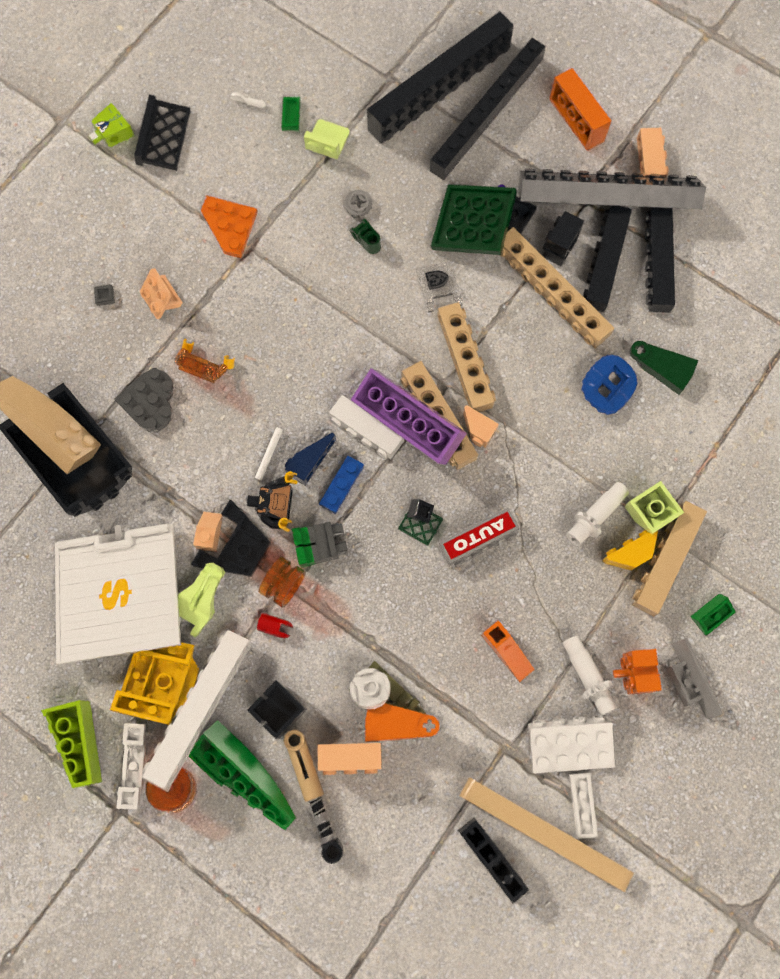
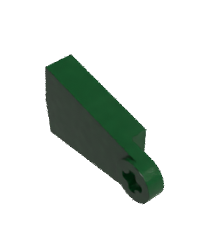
(664, 365)

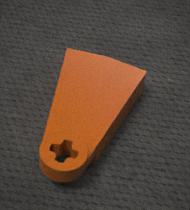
(397, 723)

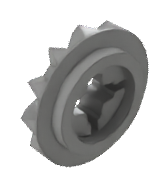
(365, 200)

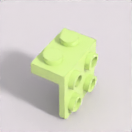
(326, 138)

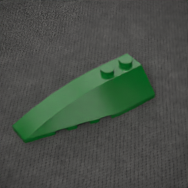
(233, 765)

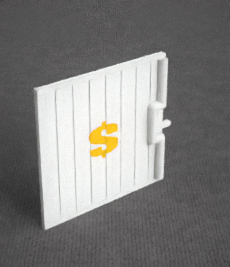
(116, 594)

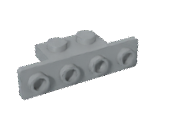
(691, 680)

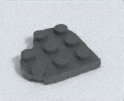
(148, 400)

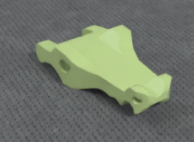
(197, 600)

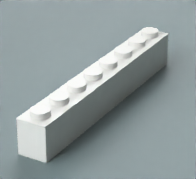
(196, 711)

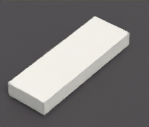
(583, 806)

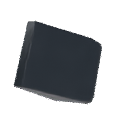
(420, 511)

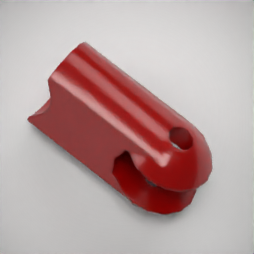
(271, 625)

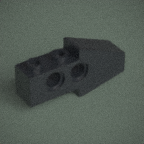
(493, 860)

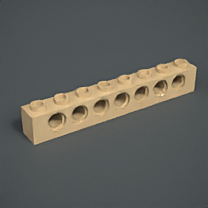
(564, 289)

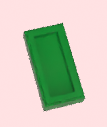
(291, 113)

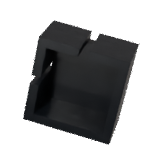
(562, 238)
(278, 710)

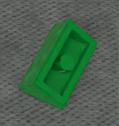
(713, 614)

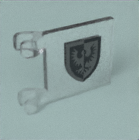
(438, 282)

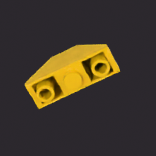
(633, 552)

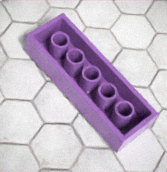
(408, 416)

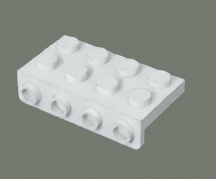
(571, 744)

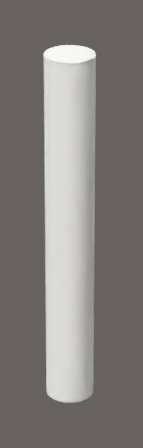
(268, 454)

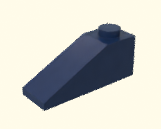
(308, 460)

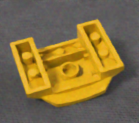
(157, 683)

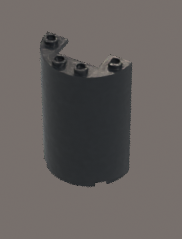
(88, 484)

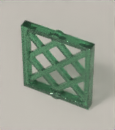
(413, 535)

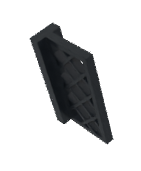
(146, 133)

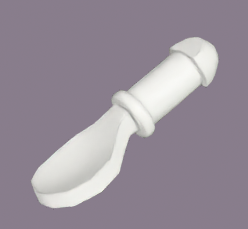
(249, 101)

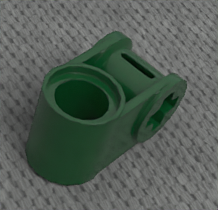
(364, 234)

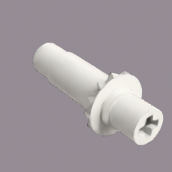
(589, 523)
(595, 686)

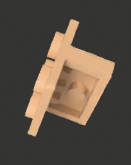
(159, 294)

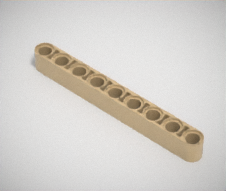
(547, 834)

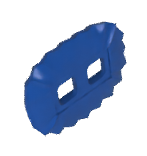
(619, 393)

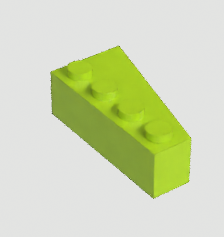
(75, 741)

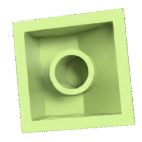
(654, 508)

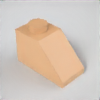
(479, 427)
(208, 532)

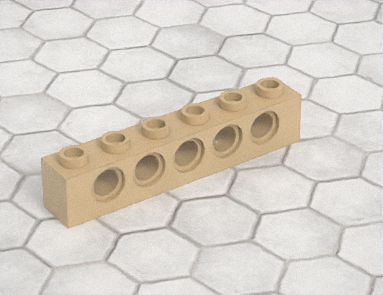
(455, 314)
(418, 374)

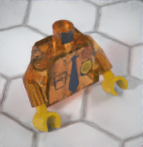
(200, 367)

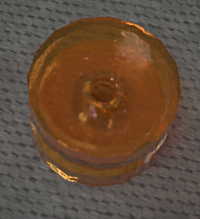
(282, 582)
(176, 800)

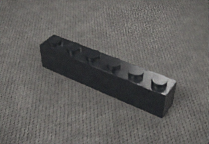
(607, 256)
(660, 259)

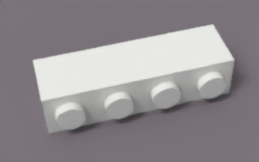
(365, 427)

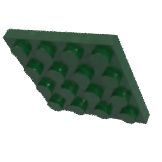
(474, 219)

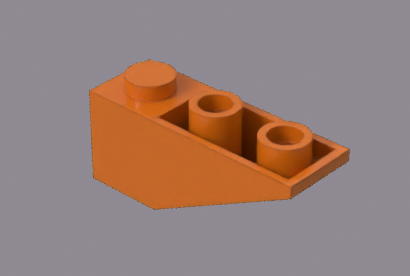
(508, 651)

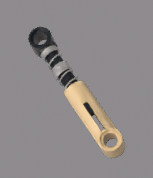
(313, 793)

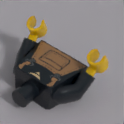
(275, 502)

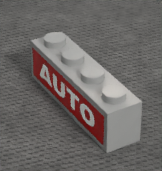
(478, 537)

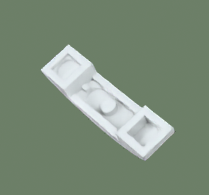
(133, 763)

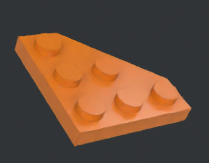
(229, 223)

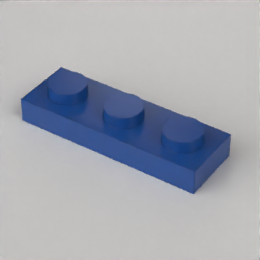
(341, 484)

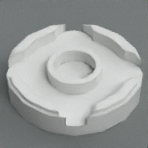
(370, 688)

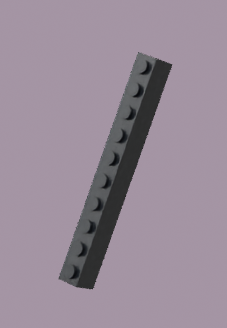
(487, 109)

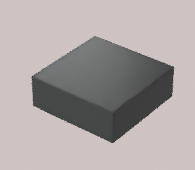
(104, 295)

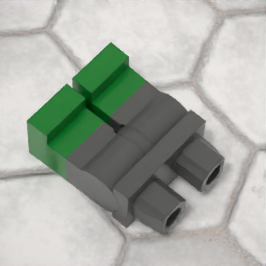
(318, 544)

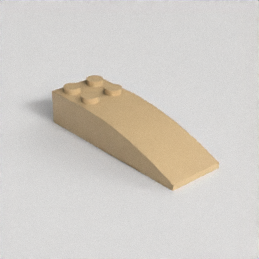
(47, 424)

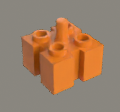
(640, 670)

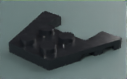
(244, 548)

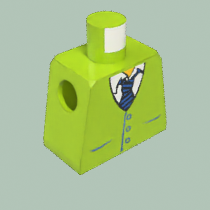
(110, 127)

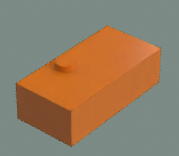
(580, 109)

